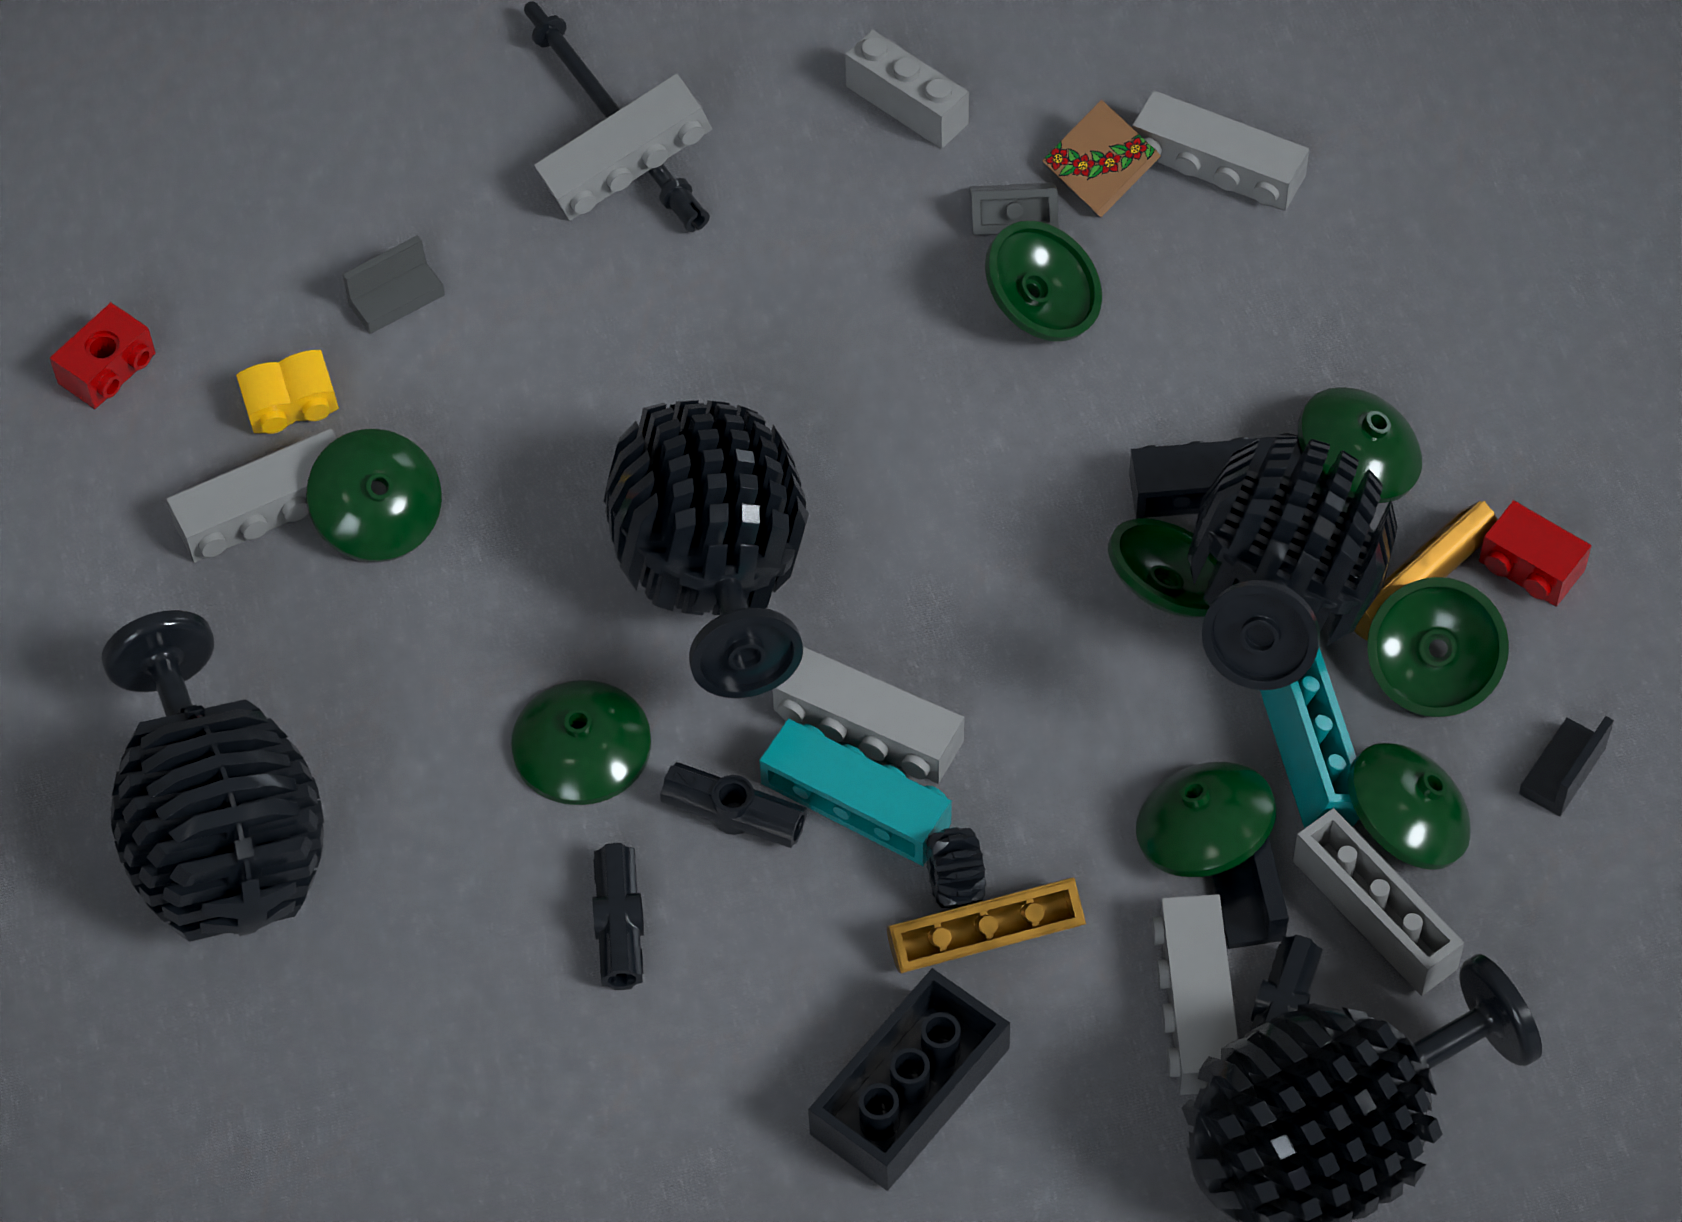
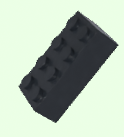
(909, 1079)

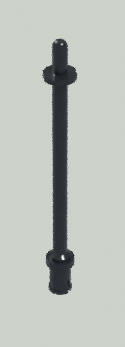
(675, 193)

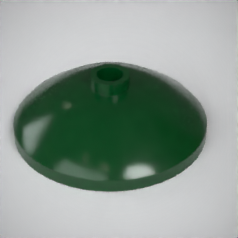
(1043, 281)
(1368, 431)
(355, 517)
(1156, 568)
(1431, 612)
(585, 762)
(1409, 805)
(1206, 819)

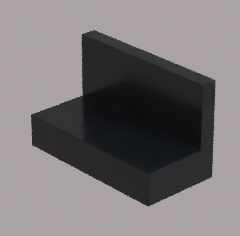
(1565, 764)
(1252, 901)

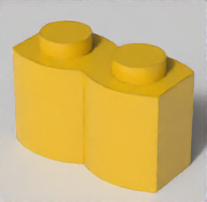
(287, 391)

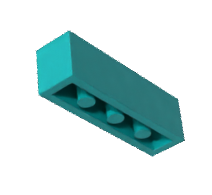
(1313, 743)
(854, 790)

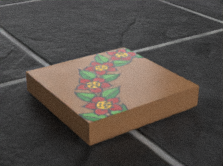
(1101, 158)

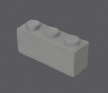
(907, 89)

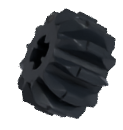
(955, 867)

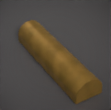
(1437, 556)
(985, 925)

